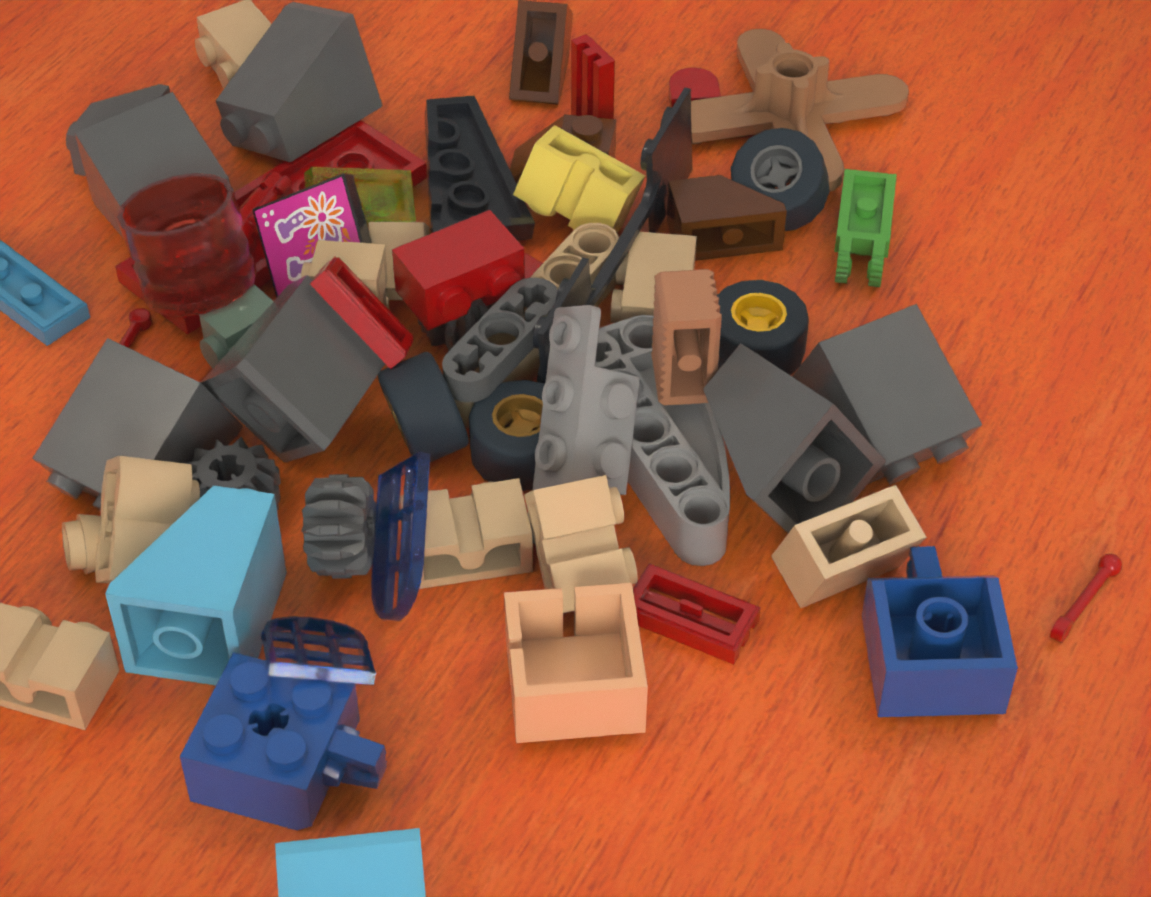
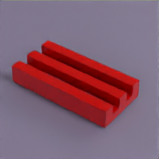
(591, 79)
(363, 311)
(686, 620)

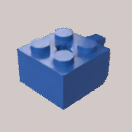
(938, 642)
(277, 745)

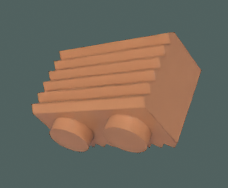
(685, 335)

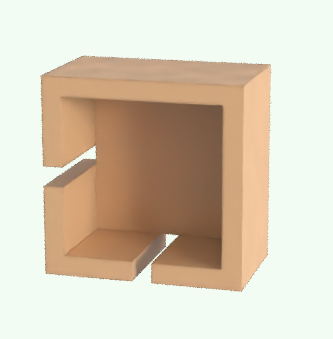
(578, 682)

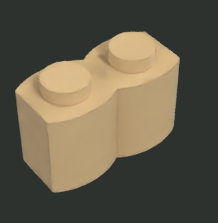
(137, 507)

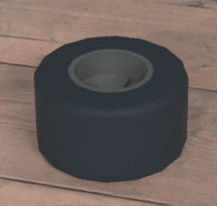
(784, 157)

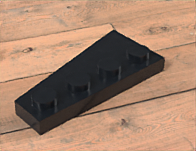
(468, 169)

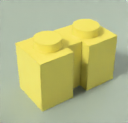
(577, 181)

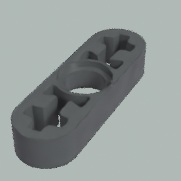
(497, 360)

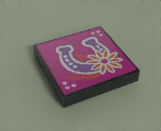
(297, 221)

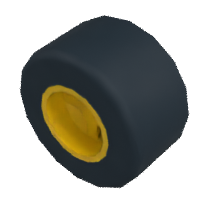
(765, 320)

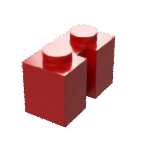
(456, 266)

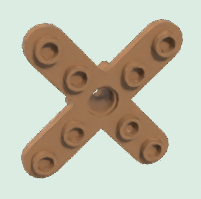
(794, 95)

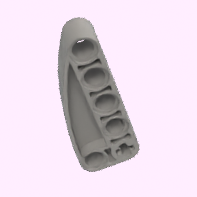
(675, 451)

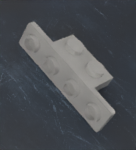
(584, 409)

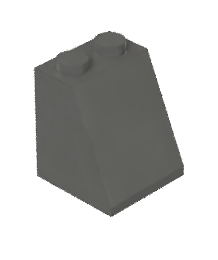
(299, 84)
(141, 149)
(295, 373)
(894, 391)
(130, 410)
(787, 441)

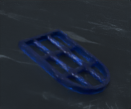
(412, 536)
(335, 636)

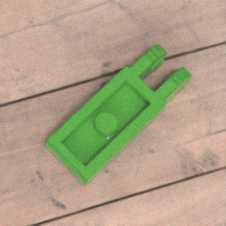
(864, 222)

